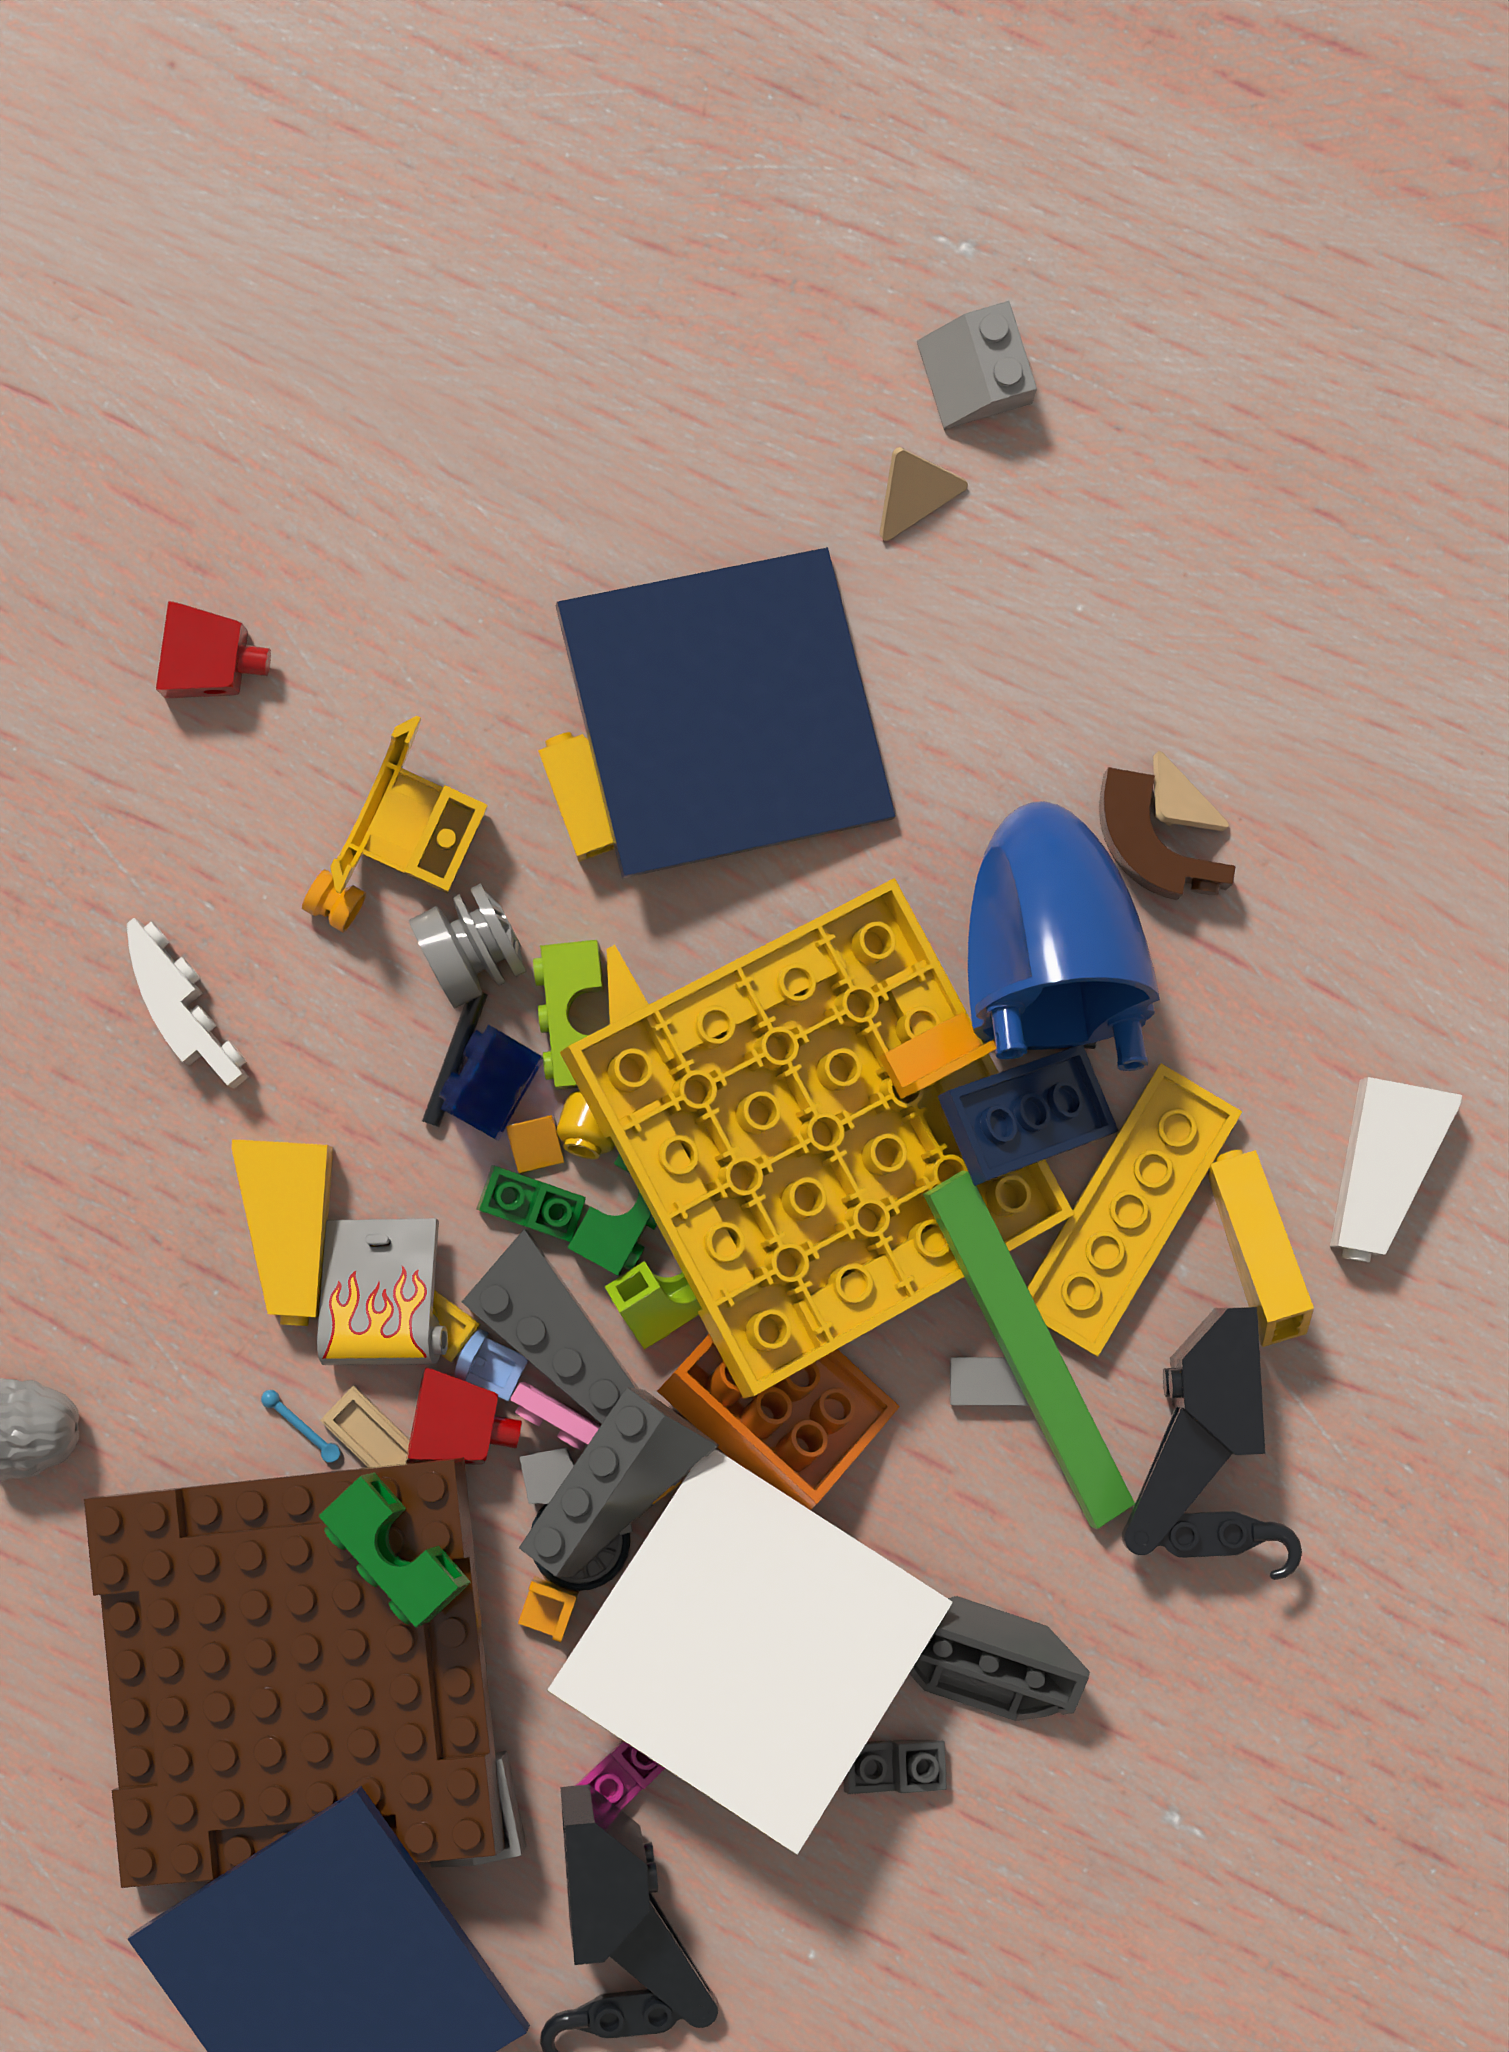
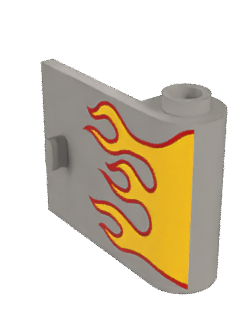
(379, 1298)

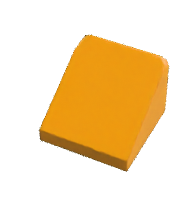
(535, 1144)

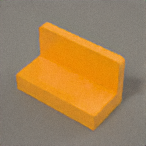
(934, 1055)

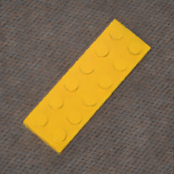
(1130, 1208)

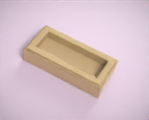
(366, 1430)

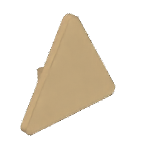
(915, 491)
(1179, 800)

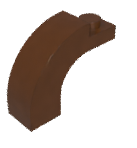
(1137, 849)

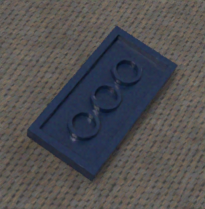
(1027, 1114)

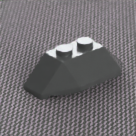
(1000, 1664)

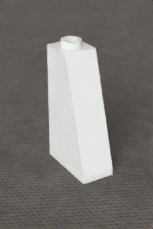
(1387, 1157)

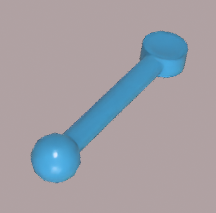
(329, 1451)

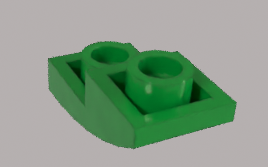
(531, 1203)

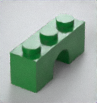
(613, 1239)
(361, 1524)

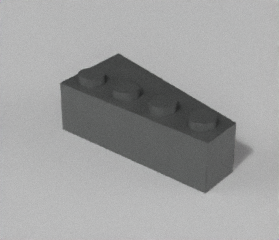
(546, 1324)

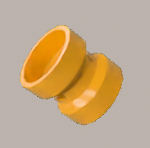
(325, 901)

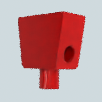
(205, 654)
(457, 1421)

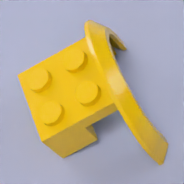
(410, 822)

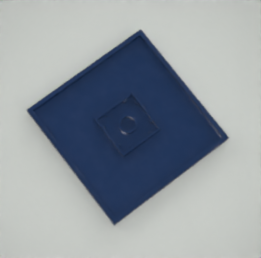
(724, 711)
(327, 1950)

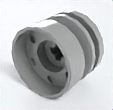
(468, 945)

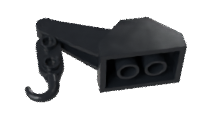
(1215, 1415)
(619, 1918)

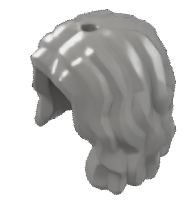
(35, 1428)

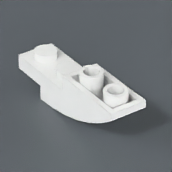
(168, 992)

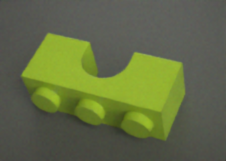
(566, 974)
(653, 1303)

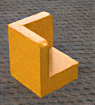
(548, 1608)

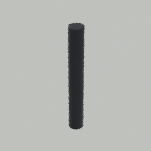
(454, 1056)

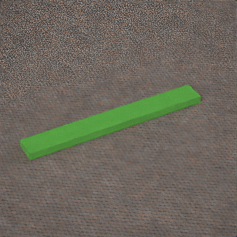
(1029, 1348)

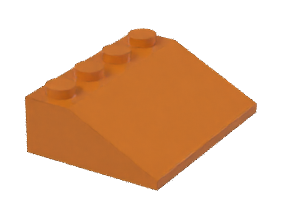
(794, 1432)

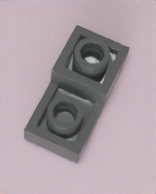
(898, 1767)

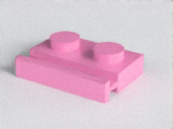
(539, 1406)

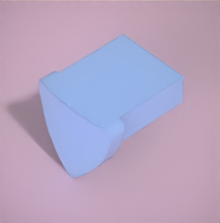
(490, 1365)

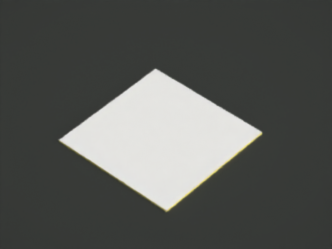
(751, 1648)

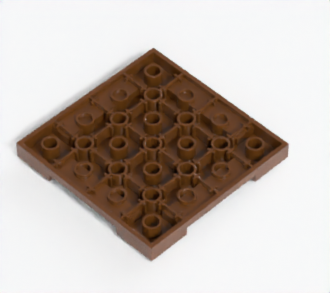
(278, 1680)

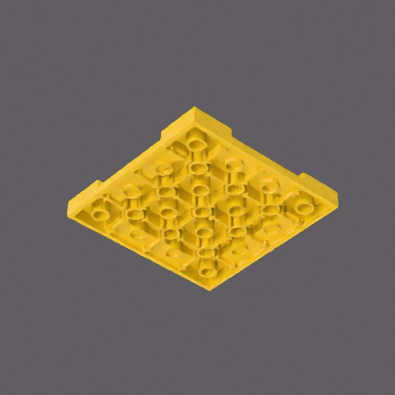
(783, 1145)

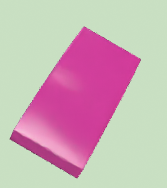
(622, 1774)

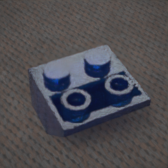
(490, 1082)

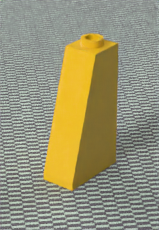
(286, 1214)
(1260, 1247)

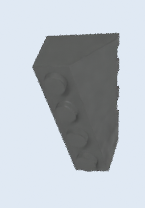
(616, 1479)

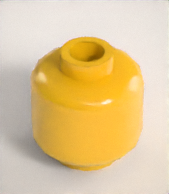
(580, 1130)

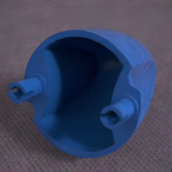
(1056, 942)

